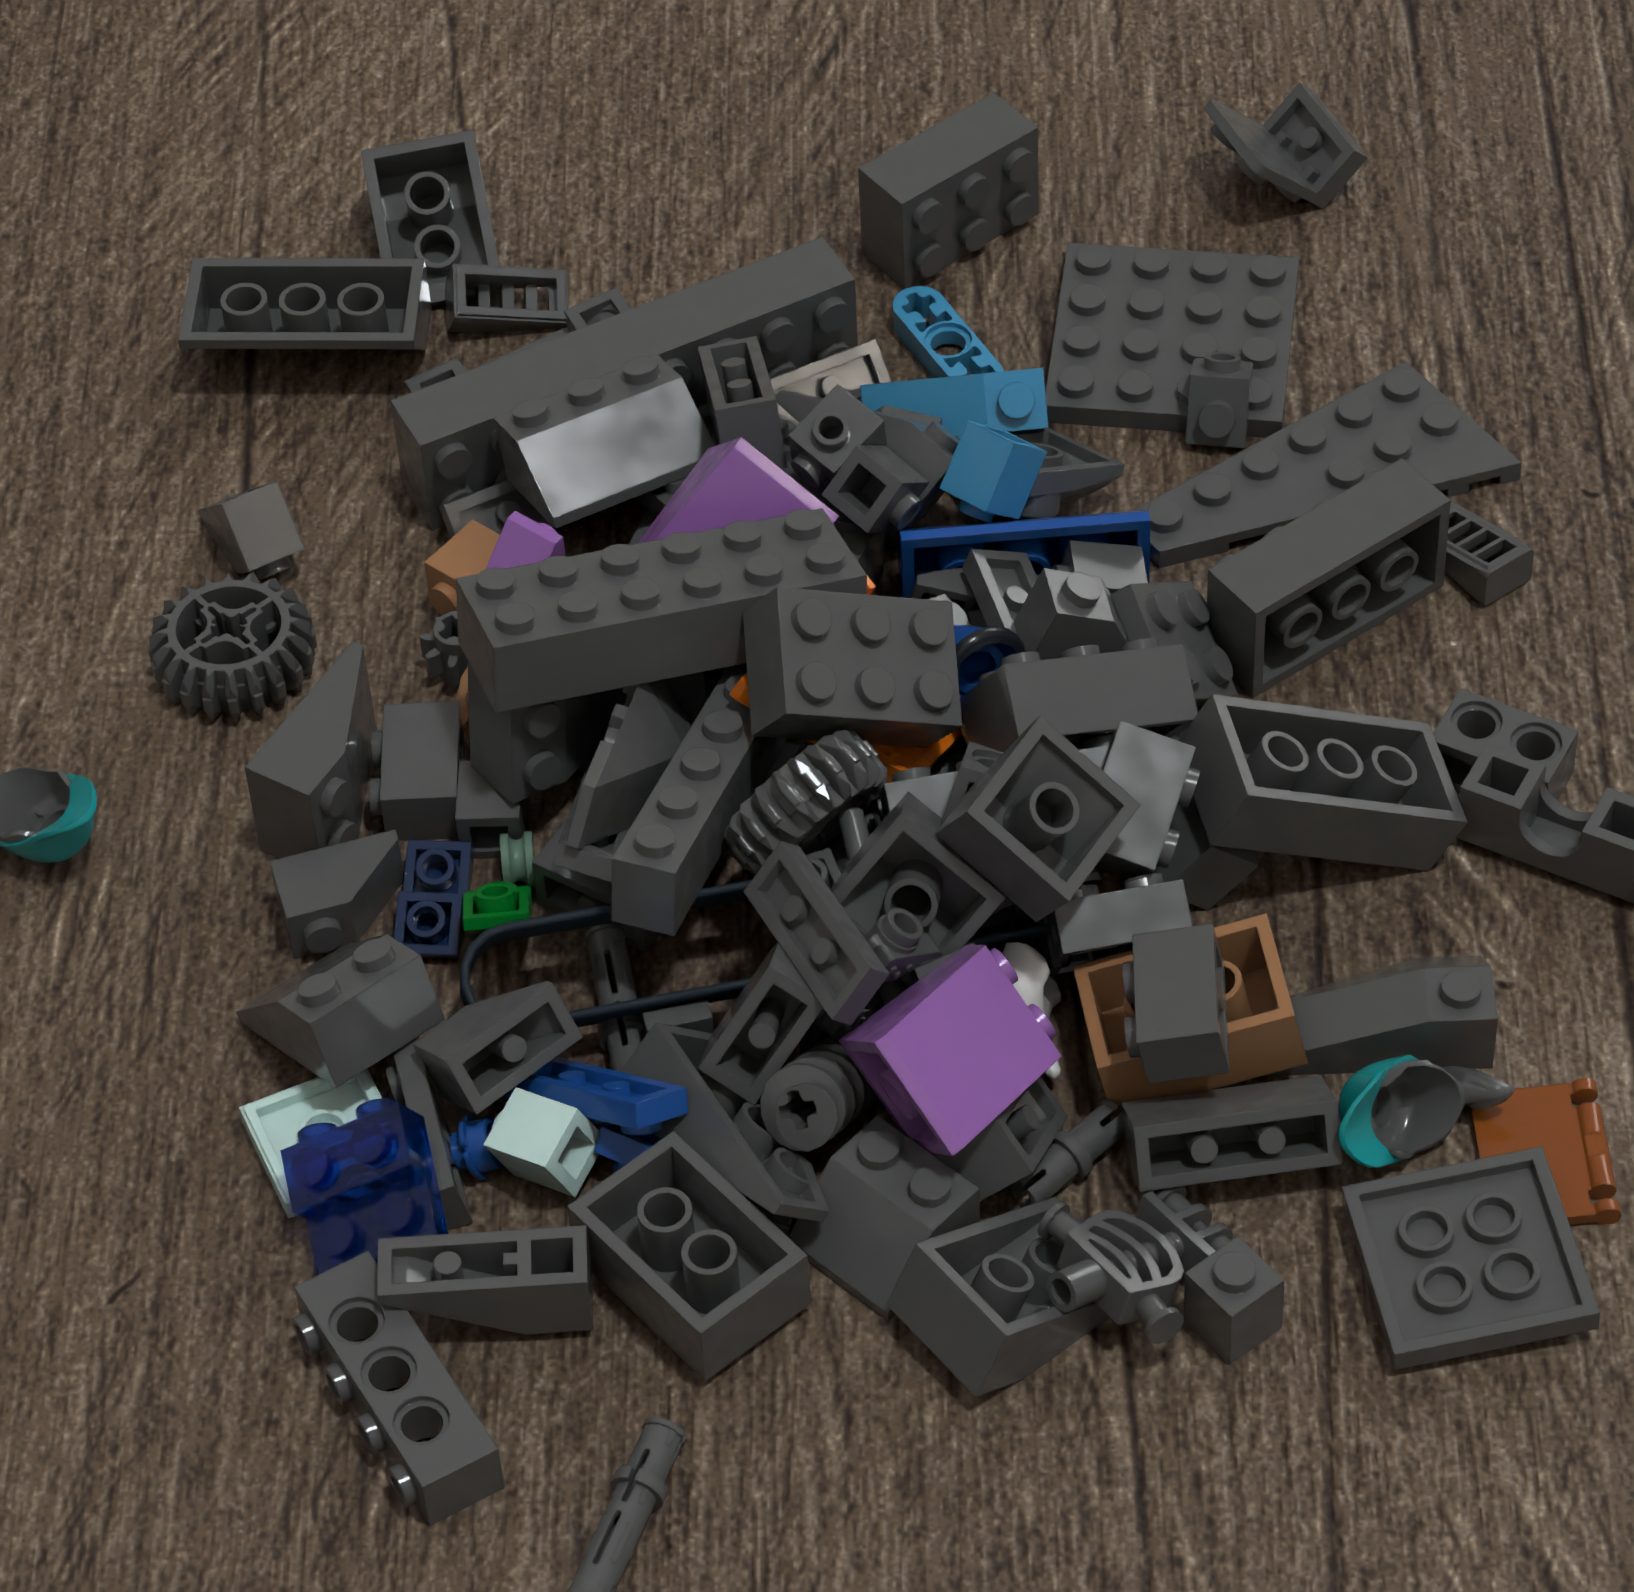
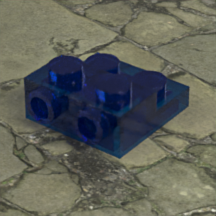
(364, 1182)

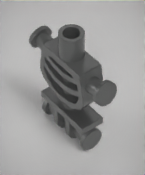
(1131, 1261)

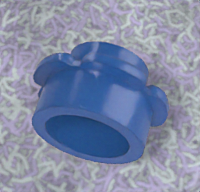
(468, 1147)

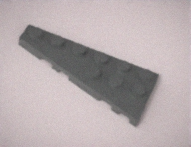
(1323, 457)

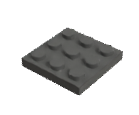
(1469, 1258)

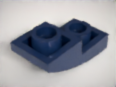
(432, 897)

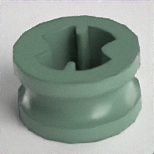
(517, 858)

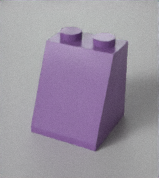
(731, 486)
(953, 1049)

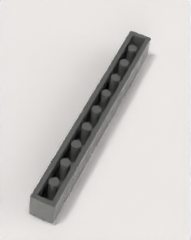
(708, 778)

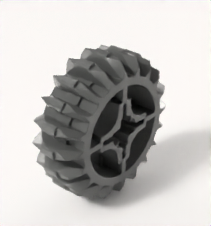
(232, 646)
(805, 798)

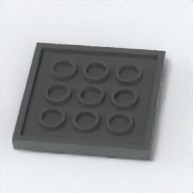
(1144, 314)

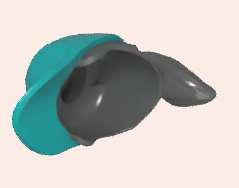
(45, 813)
(1408, 1107)

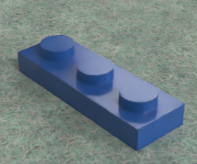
(608, 1095)

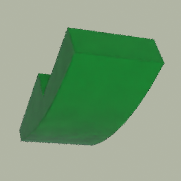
(495, 905)

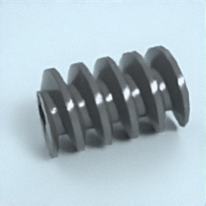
(815, 1097)

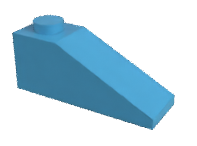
(997, 399)

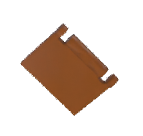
(1570, 1138)

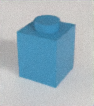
(992, 472)

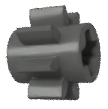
(443, 650)

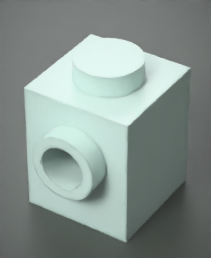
(544, 1141)

